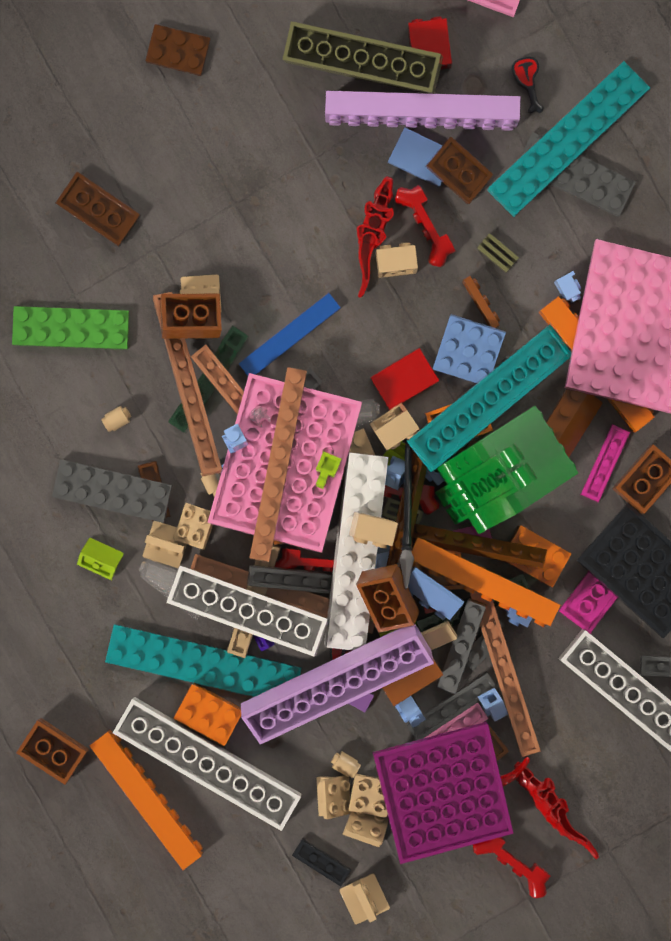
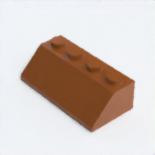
(572, 417)

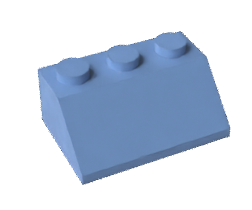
(433, 594)

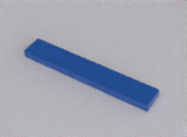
(290, 335)

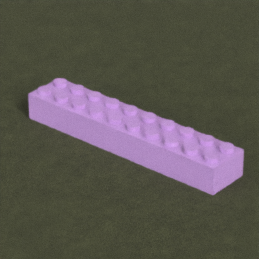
(422, 109)
(336, 683)

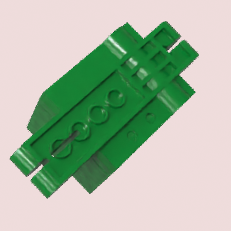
(504, 472)

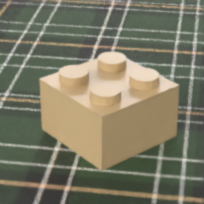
(396, 260)
(394, 427)
(373, 529)

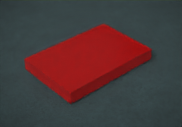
(404, 379)

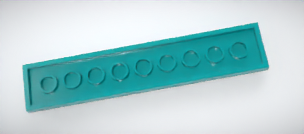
(568, 139)
(489, 398)
(196, 662)

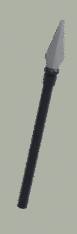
(407, 558)

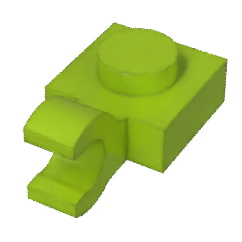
(327, 467)

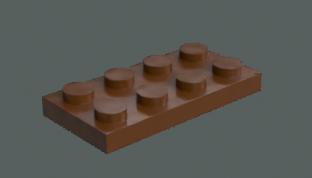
(98, 209)

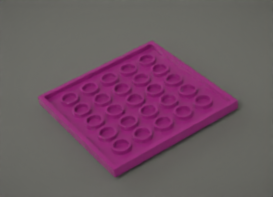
(443, 792)

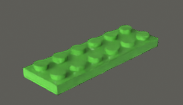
(70, 327)

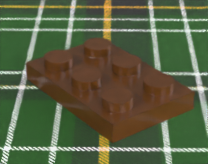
(178, 50)
(459, 170)

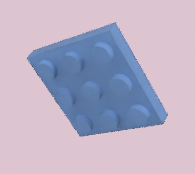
(468, 349)

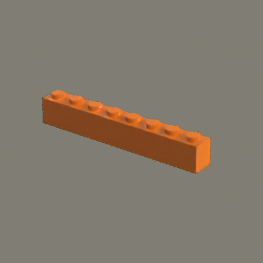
(565, 324)
(485, 582)
(147, 800)

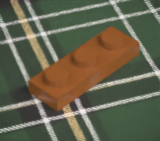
(481, 302)

